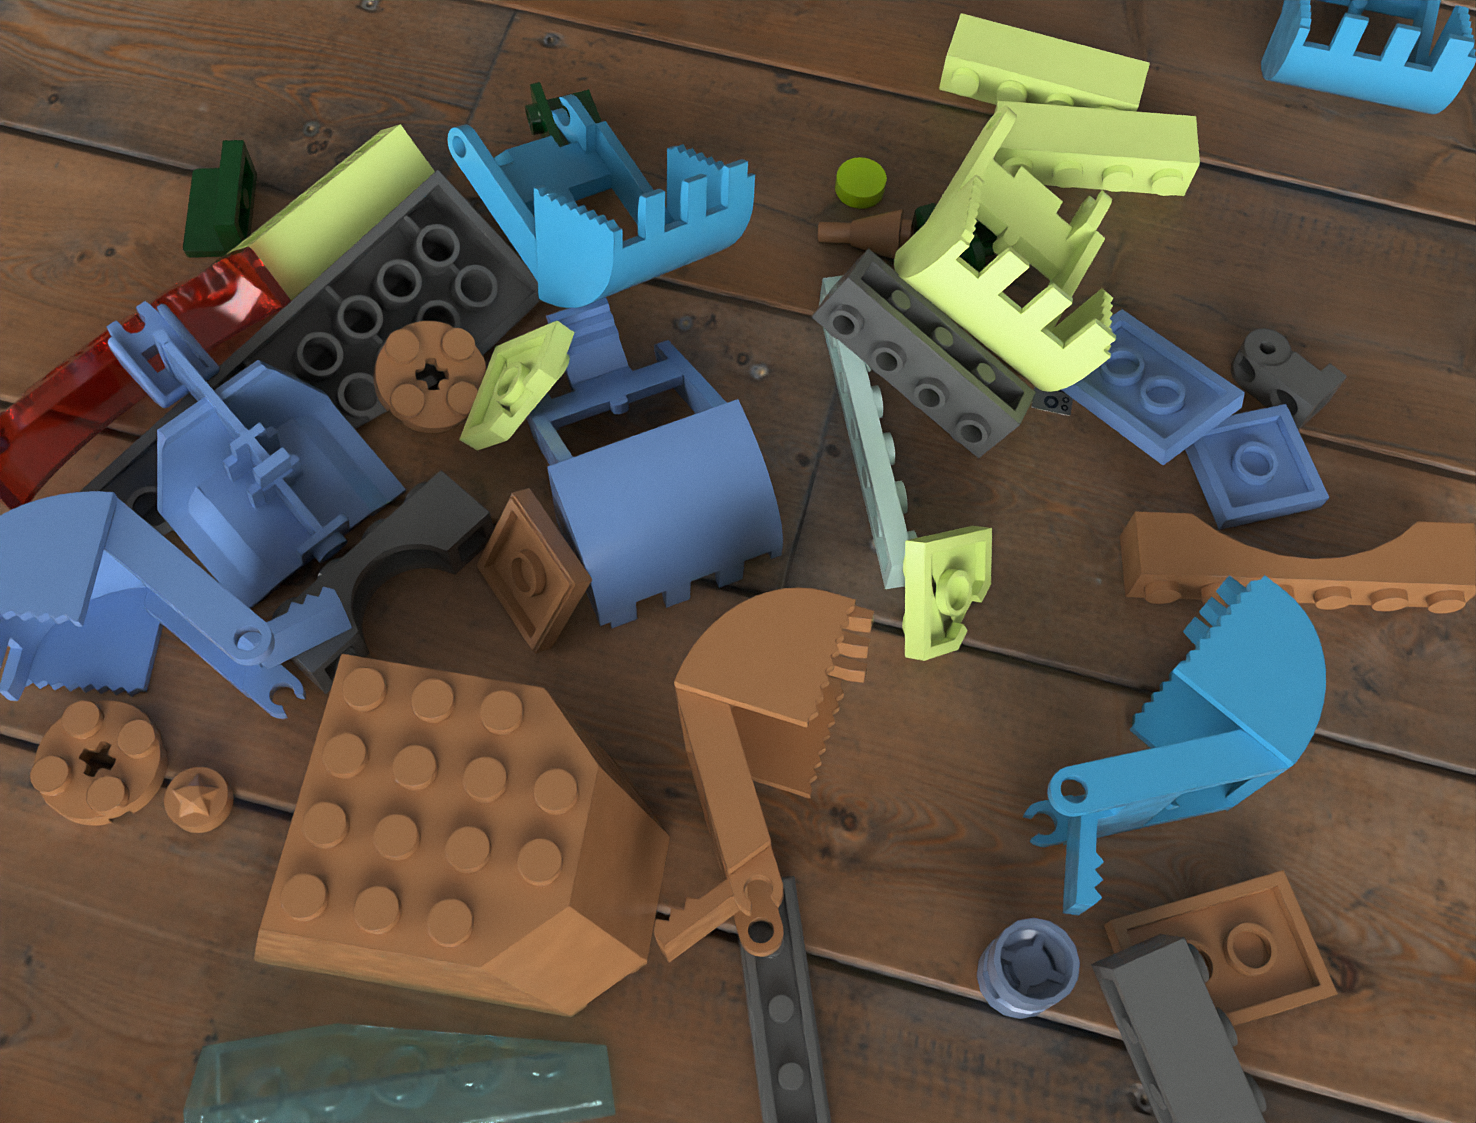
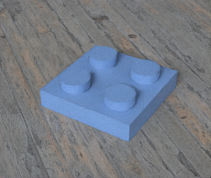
(1256, 468)

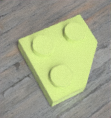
(515, 383)
(940, 583)

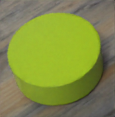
(860, 183)

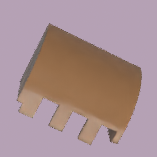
(758, 711)

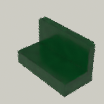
(221, 203)

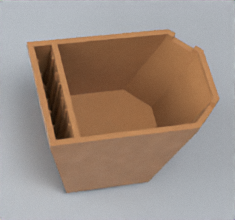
(464, 845)

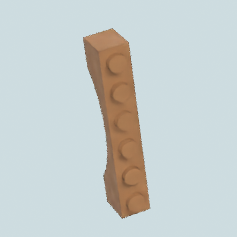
(1187, 559)

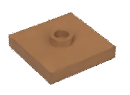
(533, 571)

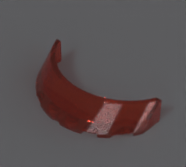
(94, 389)

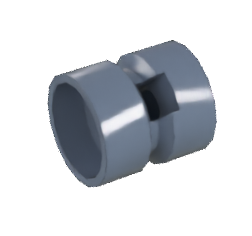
(1028, 968)

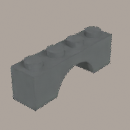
(432, 529)

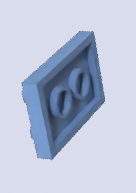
(1155, 391)

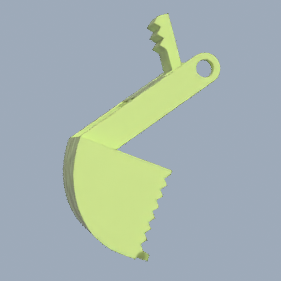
(1027, 233)

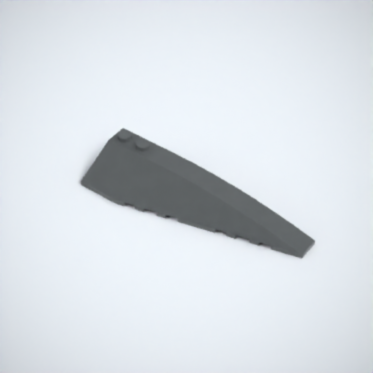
(417, 264)

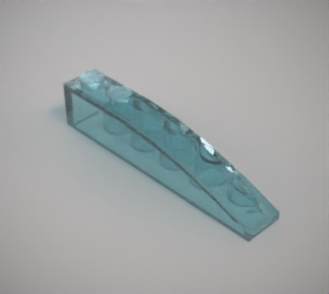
(398, 1078)

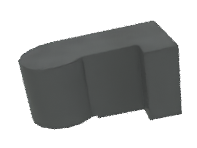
(1279, 376)

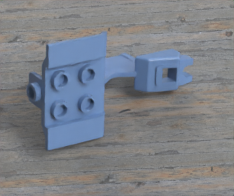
(254, 469)

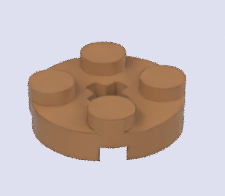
(408, 398)
(86, 729)

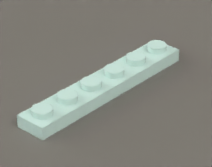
(872, 454)

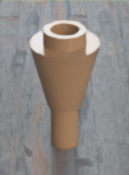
(879, 233)

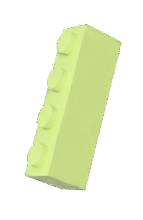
(1018, 65)
(1102, 148)
(339, 209)

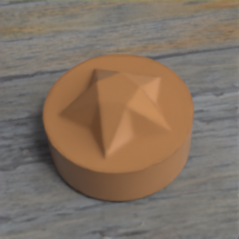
(198, 799)

